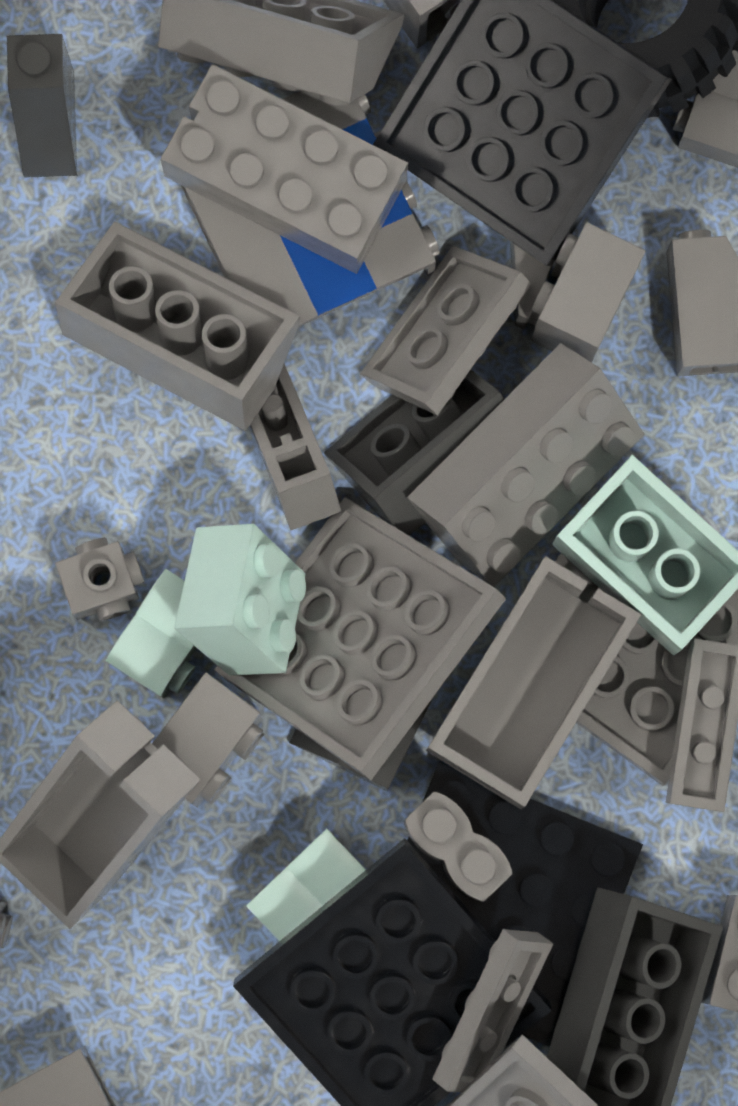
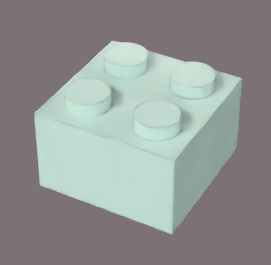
(240, 600)

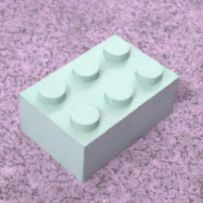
(652, 554)

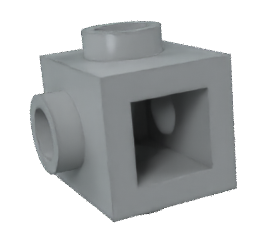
(81, 571)

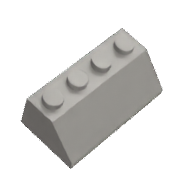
(297, 44)
(178, 325)

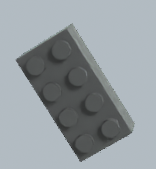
(633, 1000)

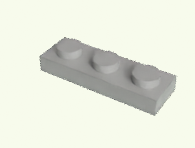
(705, 727)
(492, 1007)

